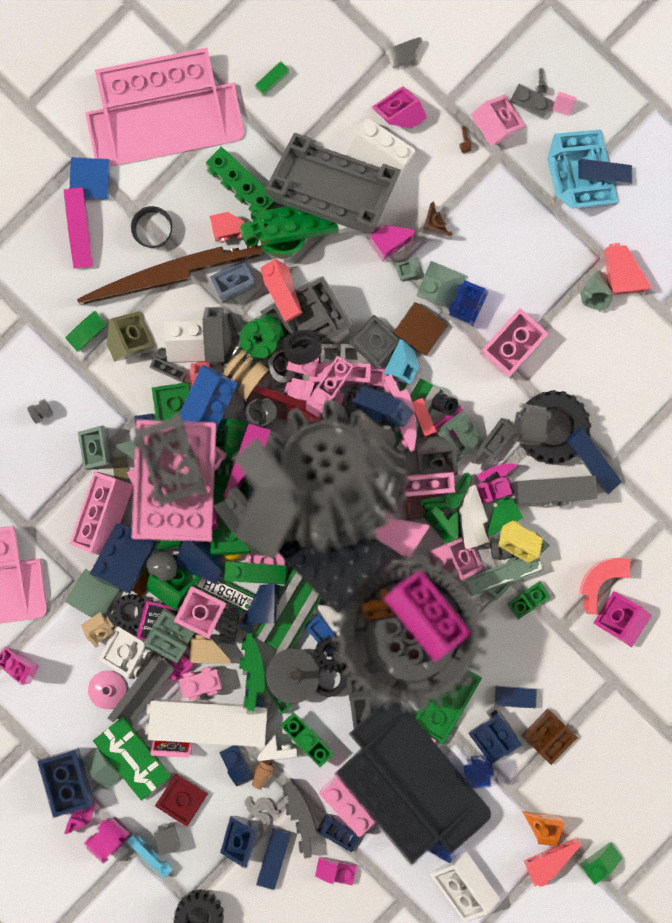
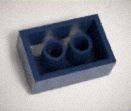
(65, 782)

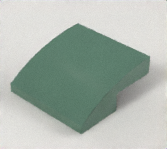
(91, 595)
(168, 636)

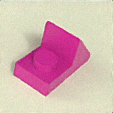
(335, 871)

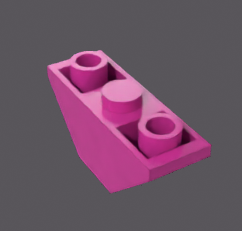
(18, 666)

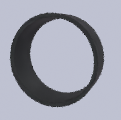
(150, 209)

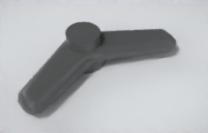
(235, 329)

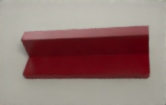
(283, 403)

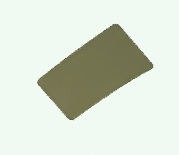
(120, 468)

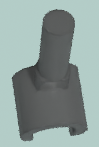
(541, 81)
(154, 354)

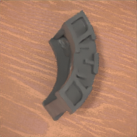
(177, 434)

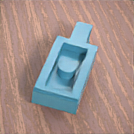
(149, 856)

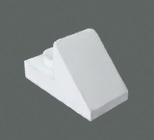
(271, 751)

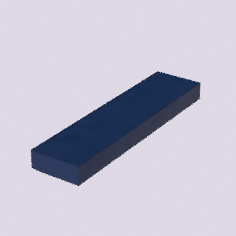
(593, 460)

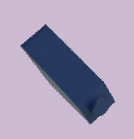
(383, 407)
(198, 560)

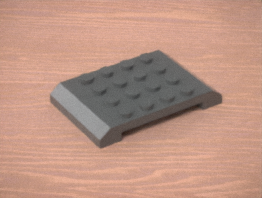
(331, 184)

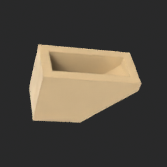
(206, 651)

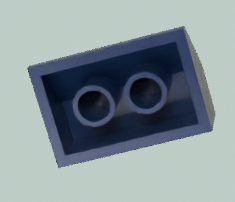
(122, 559)

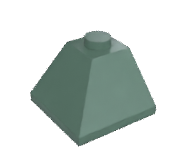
(440, 285)

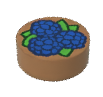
(246, 628)

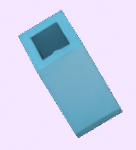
(403, 363)

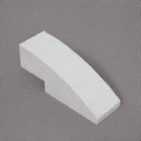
(472, 519)

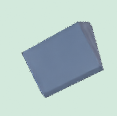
(233, 281)

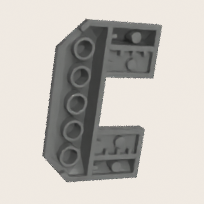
(269, 515)

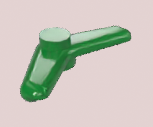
(451, 500)

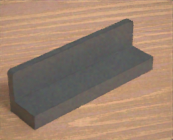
(142, 690)

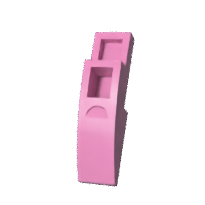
(360, 374)
(409, 432)

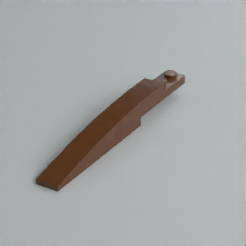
(170, 272)

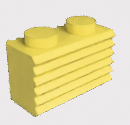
(520, 541)

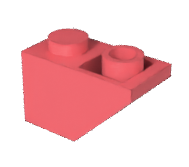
(225, 226)

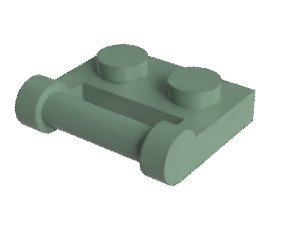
(464, 431)

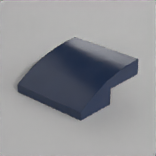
(494, 738)

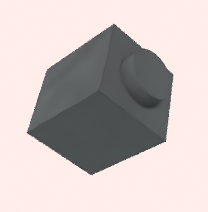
(167, 839)

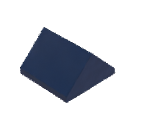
(239, 840)

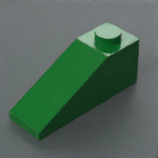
(255, 572)

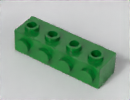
(239, 180)

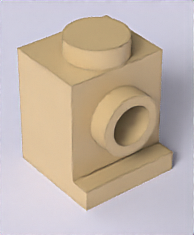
(97, 628)

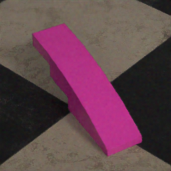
(78, 227)

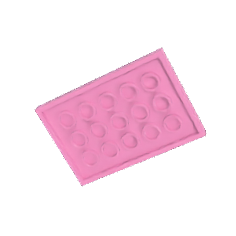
(184, 518)

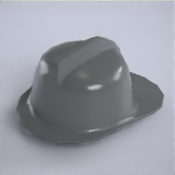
(278, 364)

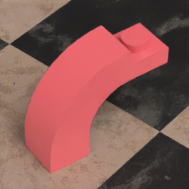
(597, 575)

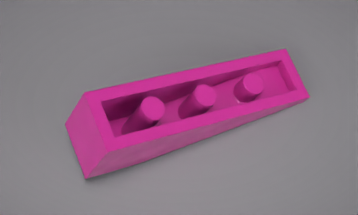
(238, 476)

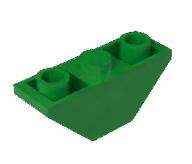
(307, 739)

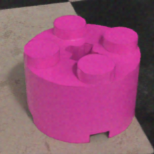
(106, 840)

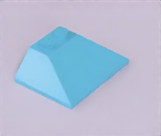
(563, 166)

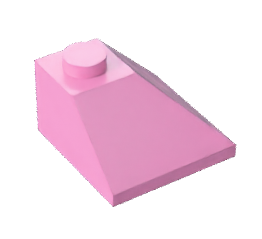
(200, 612)

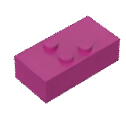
(427, 615)

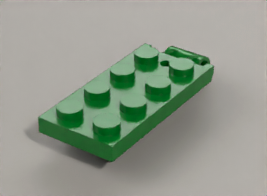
(284, 225)

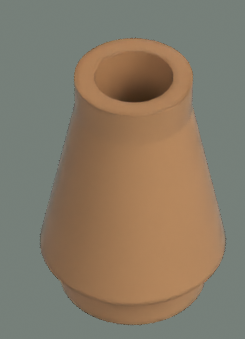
(262, 773)

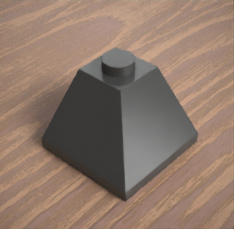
(435, 455)

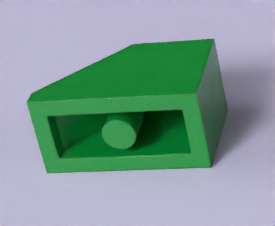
(502, 514)
(601, 863)

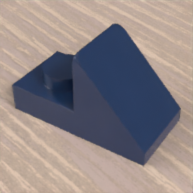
(236, 765)

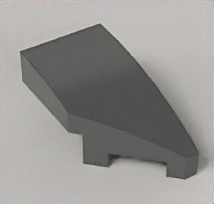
(403, 52)

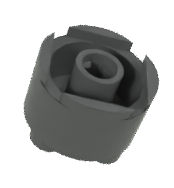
(531, 424)

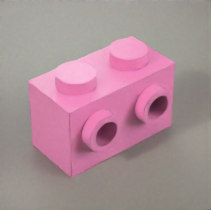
(195, 684)

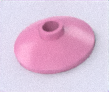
(111, 680)

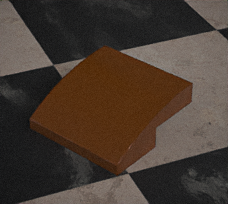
(420, 328)
(549, 736)

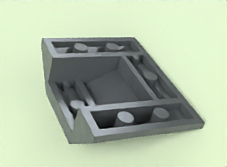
(319, 312)

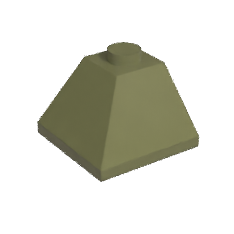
(128, 336)

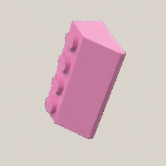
(100, 512)

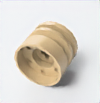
(244, 374)

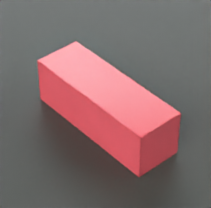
(423, 417)

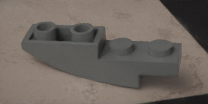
(299, 810)

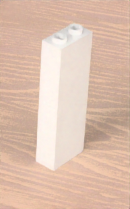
(206, 723)

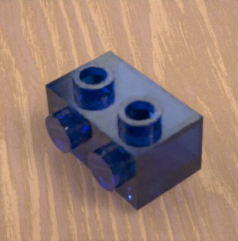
(468, 303)
(478, 771)

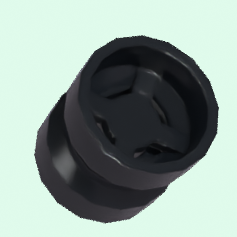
(446, 404)

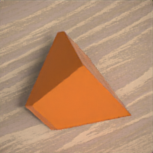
(545, 827)

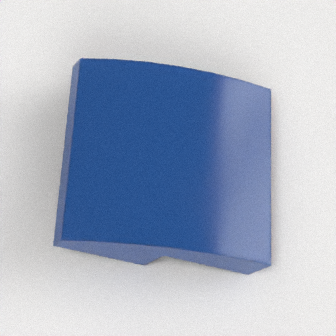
(92, 175)

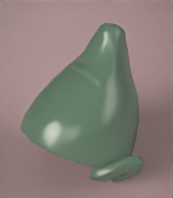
(596, 293)

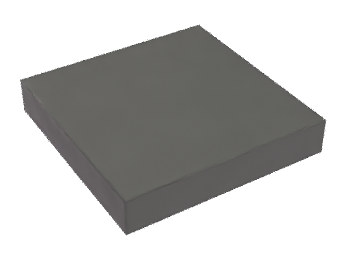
(374, 341)

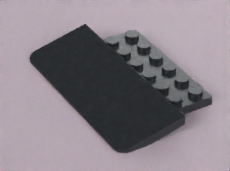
(410, 785)

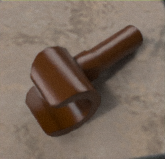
(466, 145)

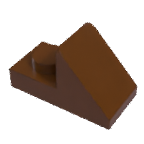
(378, 609)

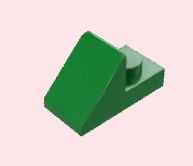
(445, 526)

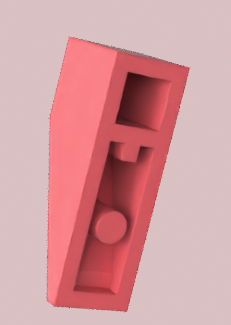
(281, 287)
(548, 863)

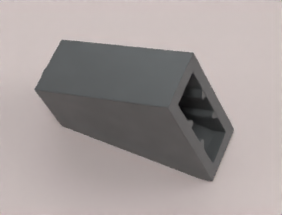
(214, 335)

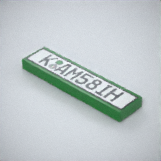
(227, 593)

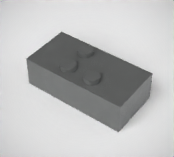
(555, 490)

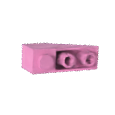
(329, 386)

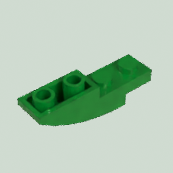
(252, 666)

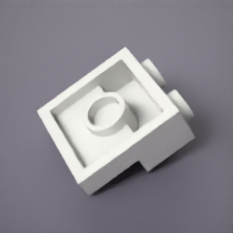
(125, 653)

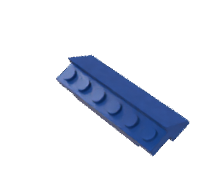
(208, 397)

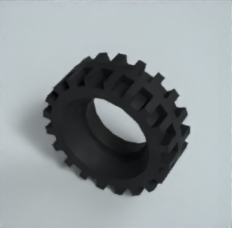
(578, 417)

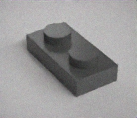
(530, 101)

